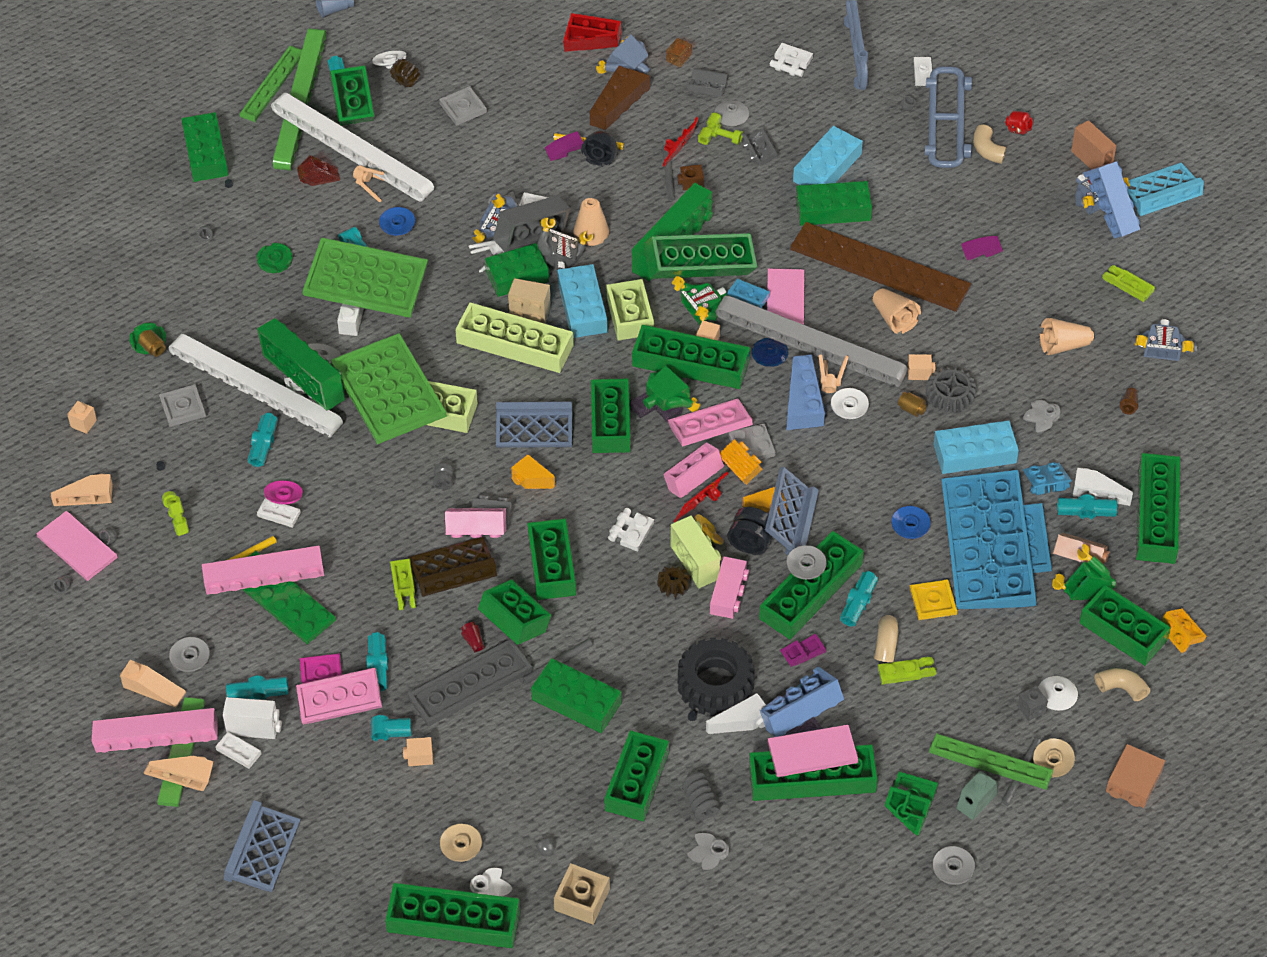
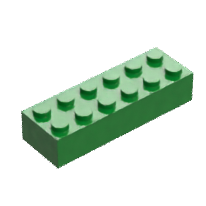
(681, 219)
(700, 255)
(691, 356)
(301, 364)
(1158, 508)
(800, 599)
(840, 780)
(453, 915)

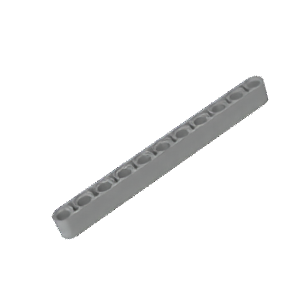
(811, 340)

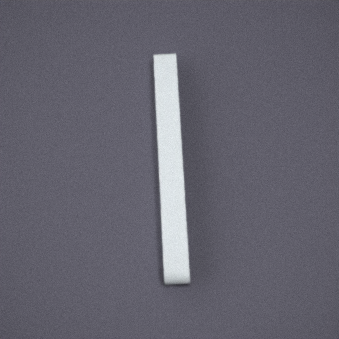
(352, 146)
(256, 384)

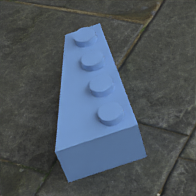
(1113, 198)
(805, 400)
(802, 702)

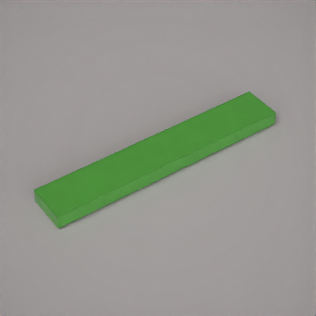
(271, 84)
(991, 761)
(170, 792)

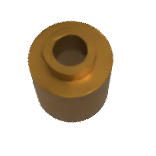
(151, 343)
(912, 404)

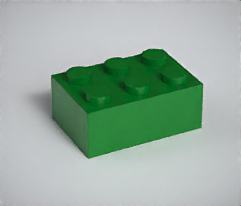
(351, 95)
(521, 263)
(514, 612)

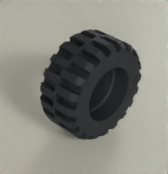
(719, 655)

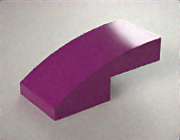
(563, 145)
(985, 245)
(800, 652)

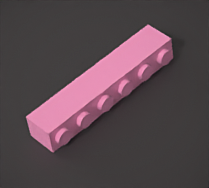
(262, 570)
(155, 730)

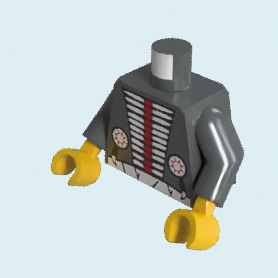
(560, 249)

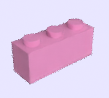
(693, 470)
(475, 522)
(729, 587)

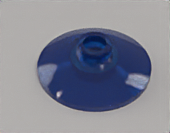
(769, 357)

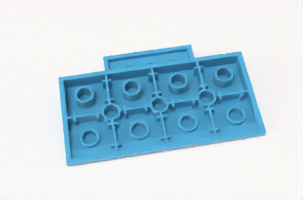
(994, 541)

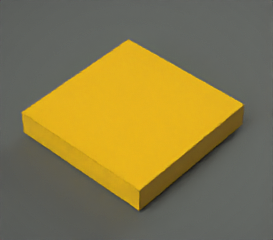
(933, 599)

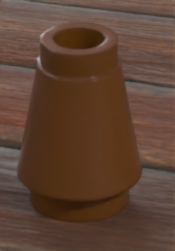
(1129, 401)

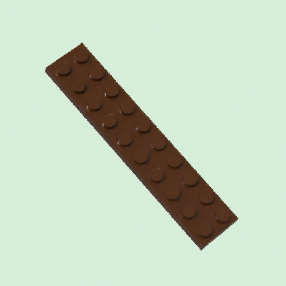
(881, 266)

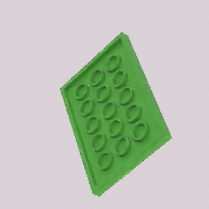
(365, 277)
(388, 388)

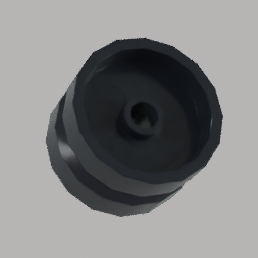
(749, 531)

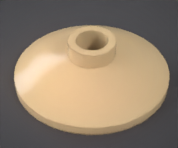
(1057, 750)
(458, 835)

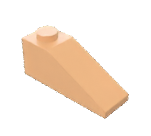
(89, 490)
(151, 684)
(185, 771)

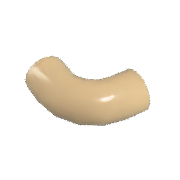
(985, 147)
(886, 639)
(1122, 679)

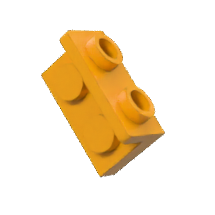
(1183, 629)

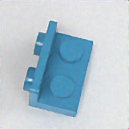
(748, 293)

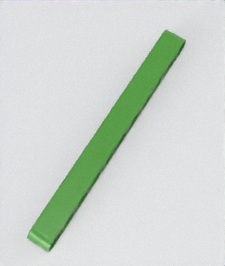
(301, 90)

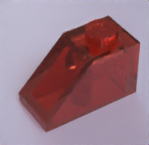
(317, 172)

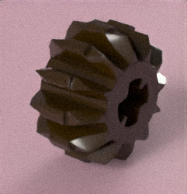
(404, 73)
(673, 581)

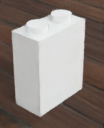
(251, 718)

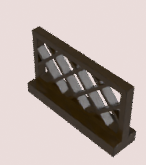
(455, 576)

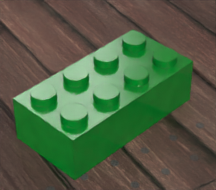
(204, 147)
(833, 203)
(610, 415)
(551, 559)
(1125, 625)
(576, 695)
(636, 776)

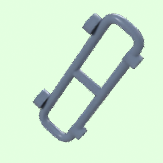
(852, 21)
(963, 150)

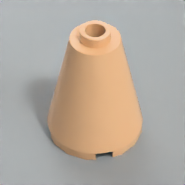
(591, 220)
(896, 310)
(1063, 336)

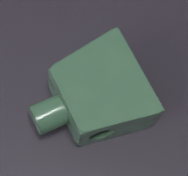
(981, 791)

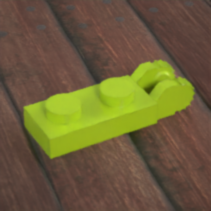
(1129, 283)
(403, 581)
(906, 670)

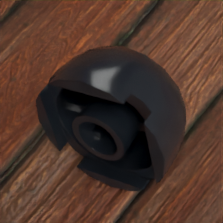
(599, 148)

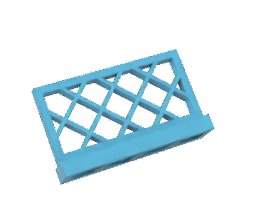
(1165, 196)

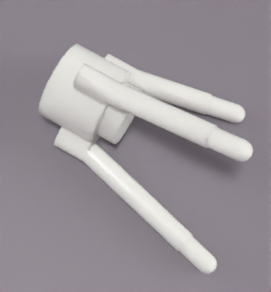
(492, 245)

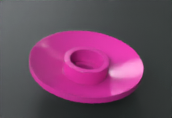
(283, 492)

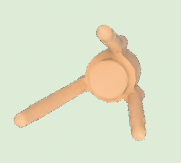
(364, 174)
(828, 381)

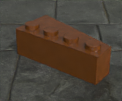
(617, 96)

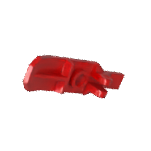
(675, 147)
(710, 491)

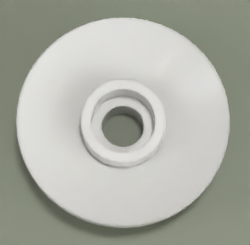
(388, 58)
(849, 397)
(1059, 699)

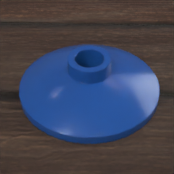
(397, 215)
(913, 516)

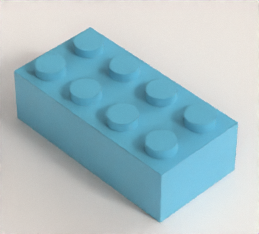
(828, 158)
(582, 301)
(975, 447)

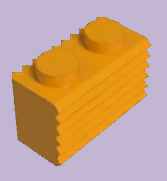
(740, 461)

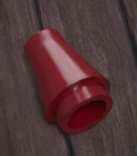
(472, 635)

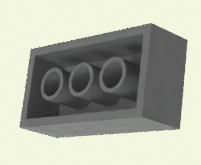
(522, 224)

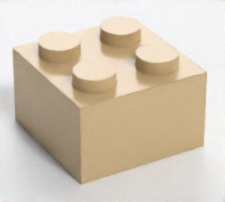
(529, 300)
(581, 894)

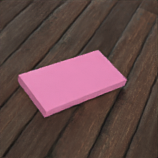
(786, 293)
(710, 422)
(76, 545)
(339, 696)
(812, 750)

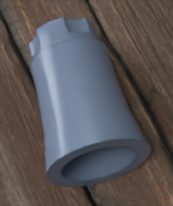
(327, 7)

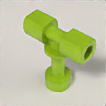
(713, 130)
(175, 511)

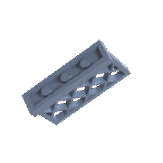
(532, 410)
(801, 515)
(245, 839)

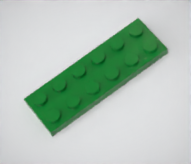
(293, 608)

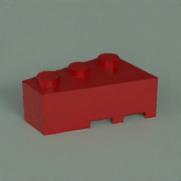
(591, 33)

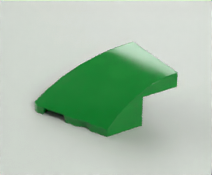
(913, 804)

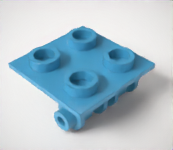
(1047, 476)

